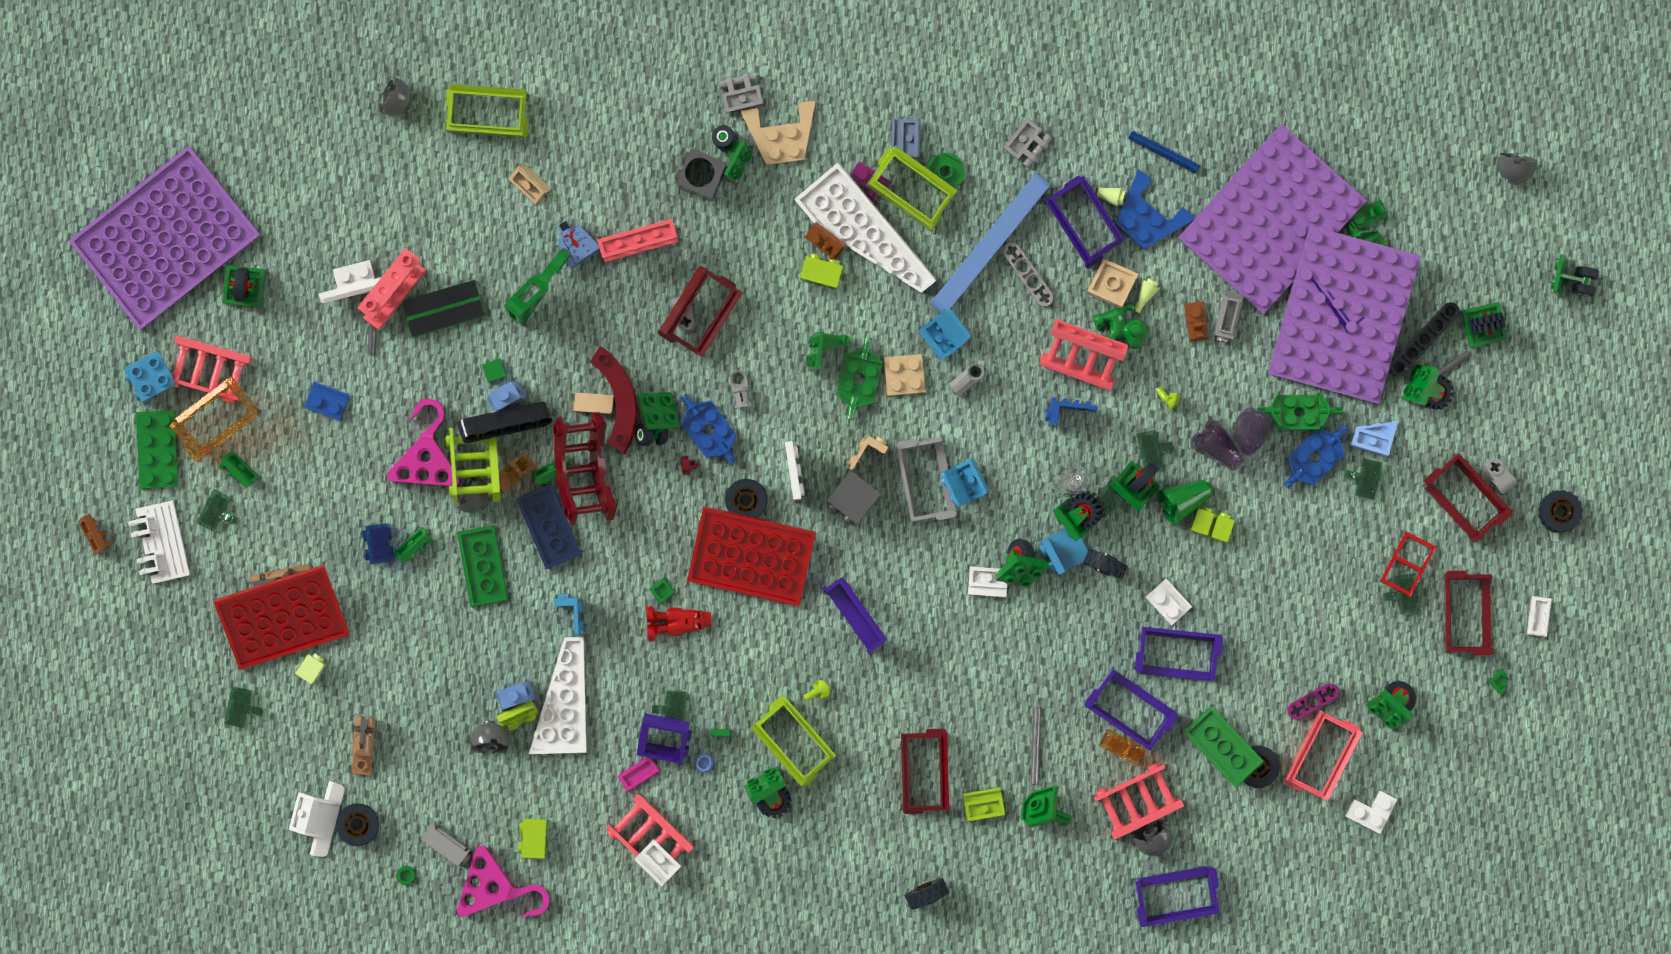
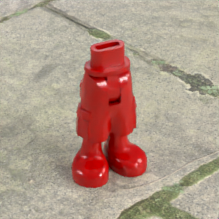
(679, 621)

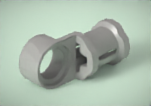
(740, 388)

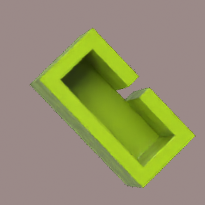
(821, 271)
(1212, 525)
(533, 838)

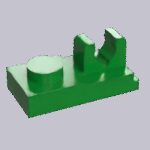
(1369, 214)
(238, 469)
(547, 473)
(410, 547)

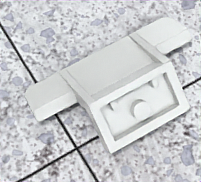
(351, 281)
(318, 817)

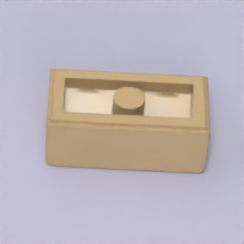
(529, 183)
(593, 403)

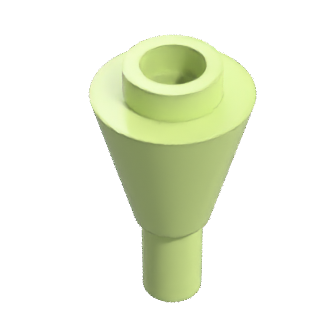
(1147, 291)

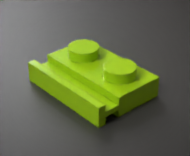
(523, 713)
(983, 804)

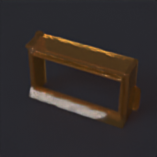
(192, 447)

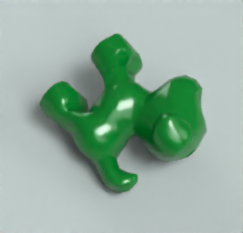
(1133, 331)

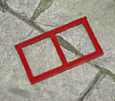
(1395, 557)

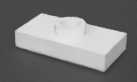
(1539, 616)

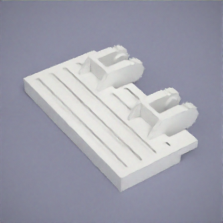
(164, 542)

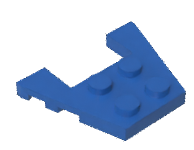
(1142, 221)

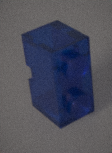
(378, 544)

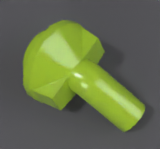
(1171, 400)
(820, 689)

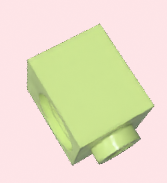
(311, 668)

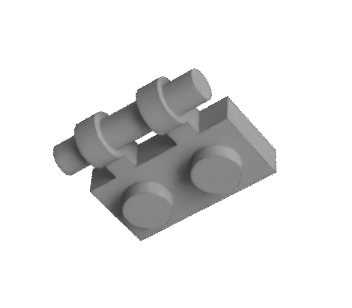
(742, 98)
(1023, 138)

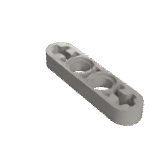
(1025, 276)

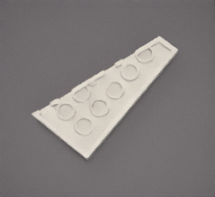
(564, 710)

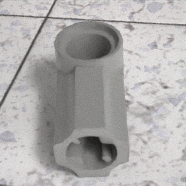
(965, 380)

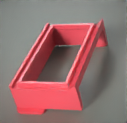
(1340, 765)

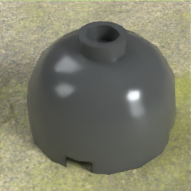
(395, 98)
(1516, 168)
(473, 502)
(489, 737)
(1155, 839)

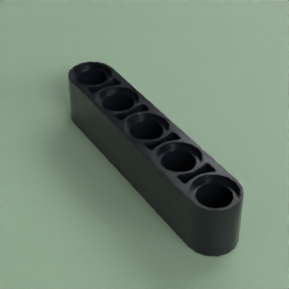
(1432, 335)
(504, 422)

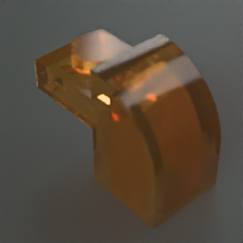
(515, 472)
(1122, 747)

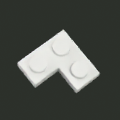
(1374, 816)

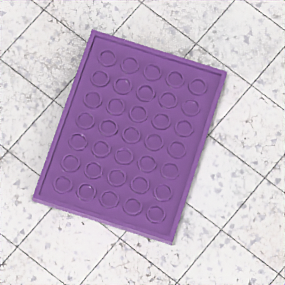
(1263, 214)
(164, 238)
(1365, 283)

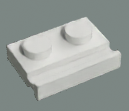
(983, 582)
(1168, 602)
(657, 863)

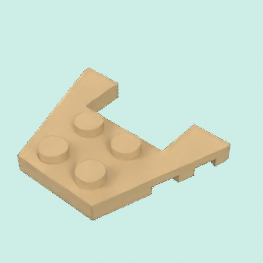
(781, 142)

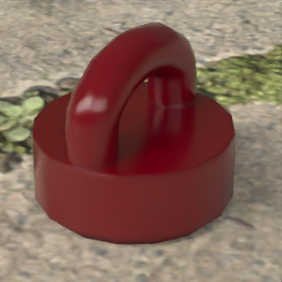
(687, 465)

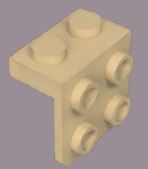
(877, 444)

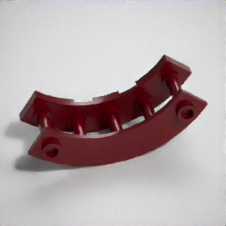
(624, 396)
(596, 466)

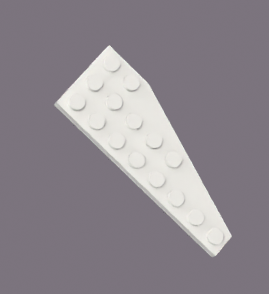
(852, 217)

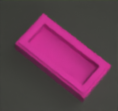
(638, 773)

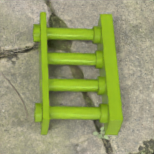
(491, 471)

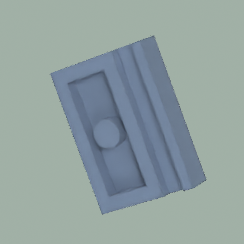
(907, 136)

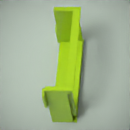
(523, 124)
(891, 197)
(779, 754)

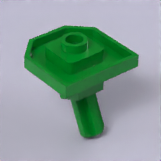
(1041, 808)

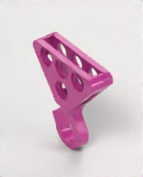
(412, 458)
(494, 873)

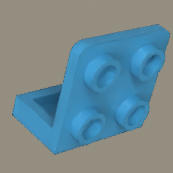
(945, 334)
(149, 377)
(964, 482)
(1063, 551)
(566, 600)

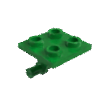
(822, 341)

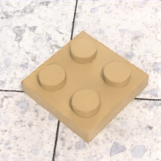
(1112, 283)
(904, 374)

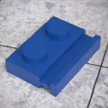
(327, 401)

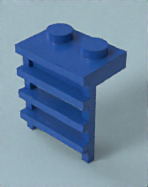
(1051, 414)

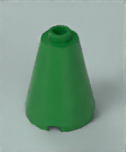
(1184, 499)

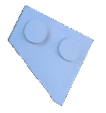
(1375, 438)

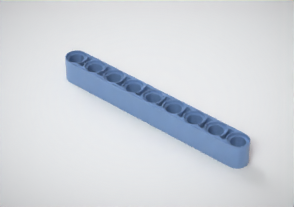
(990, 243)

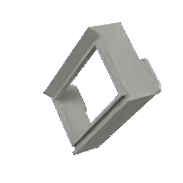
(911, 444)

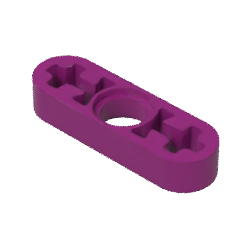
(1322, 689)

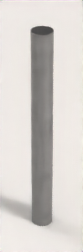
(1035, 745)

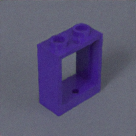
(659, 751)

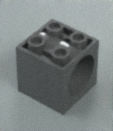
(717, 168)
(852, 498)

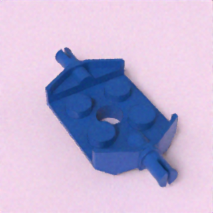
(706, 413)
(1330, 451)

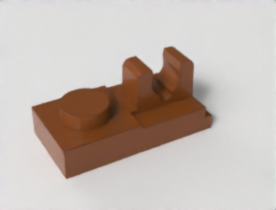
(825, 241)
(1196, 321)
(90, 529)

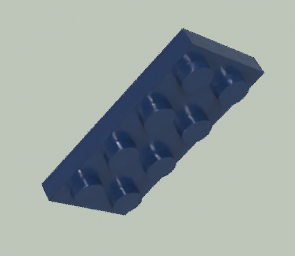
(548, 526)

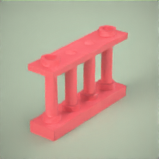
(638, 240)
(392, 289)
(1089, 340)
(203, 351)
(1154, 812)
(655, 818)

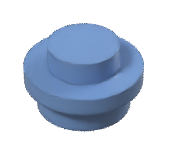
(704, 762)

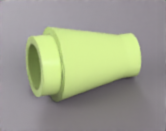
(1112, 195)

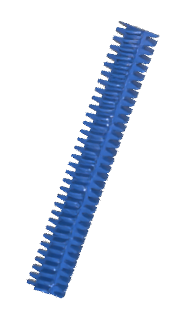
(1169, 154)

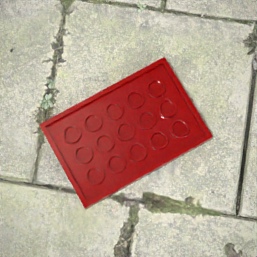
(751, 556)
(281, 617)

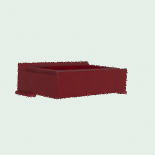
(684, 302)
(1504, 511)
(1486, 648)
(943, 767)

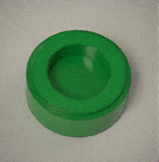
(406, 875)

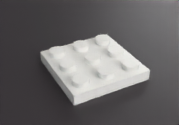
(794, 470)

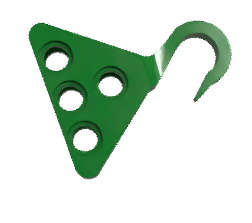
(521, 311)

